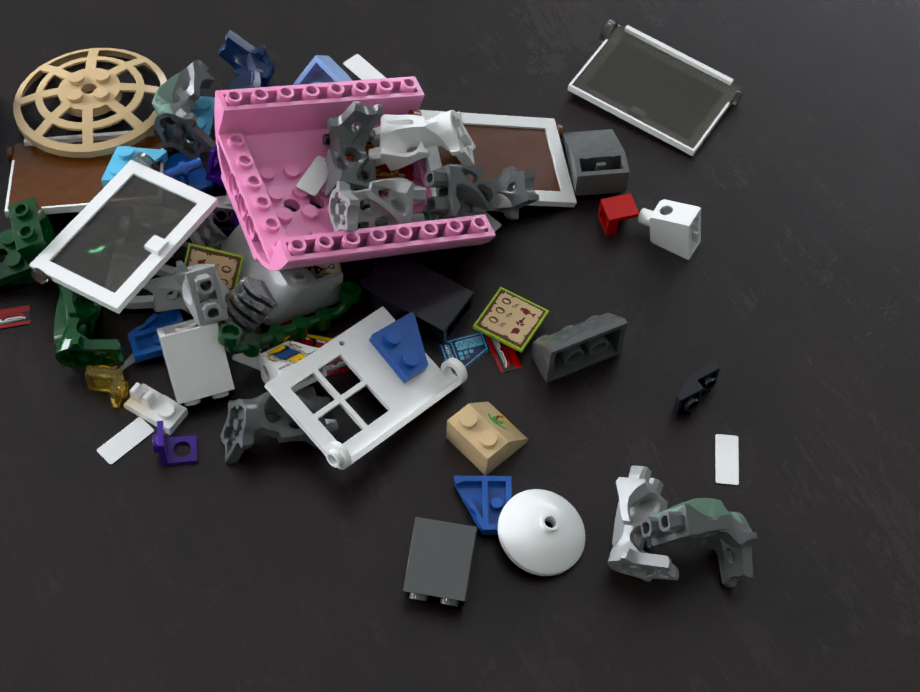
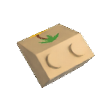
(484, 435)

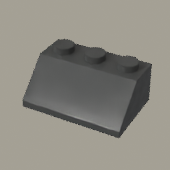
(579, 346)

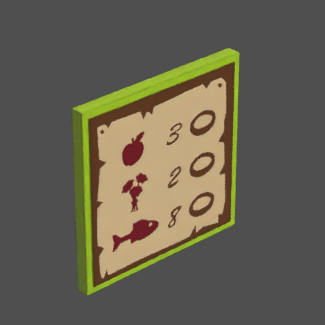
(227, 263)
(511, 319)

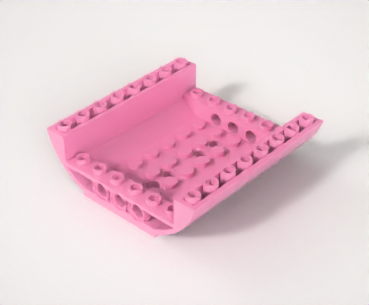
(271, 140)

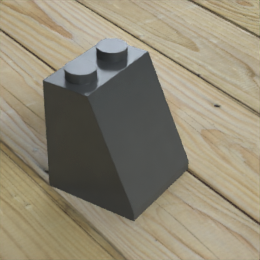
(440, 560)

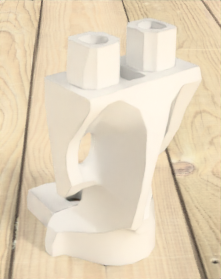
(405, 139)

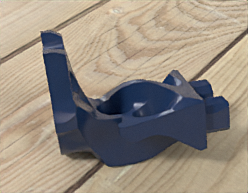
(250, 63)

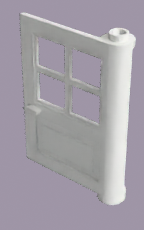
(401, 399)

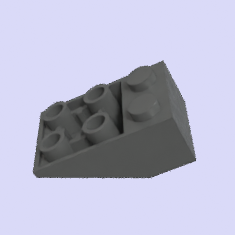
(596, 162)

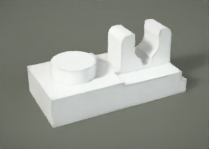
(155, 407)

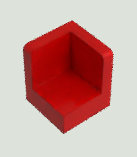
(615, 210)

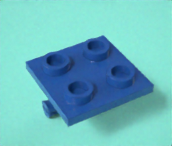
(187, 171)

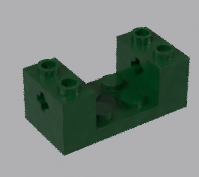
(25, 240)

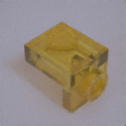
(107, 380)

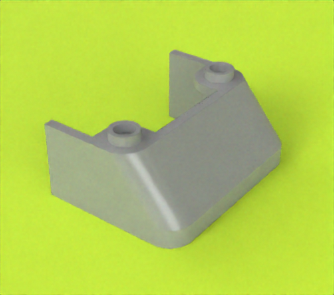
(293, 289)

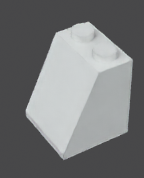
(195, 361)

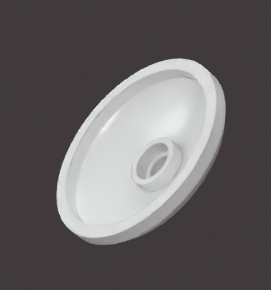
(533, 543)

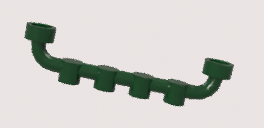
(230, 334)

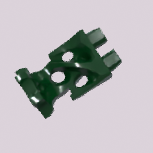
(73, 332)

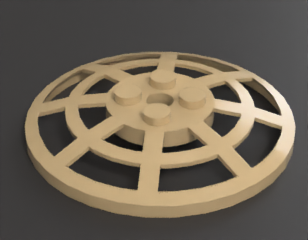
(74, 100)

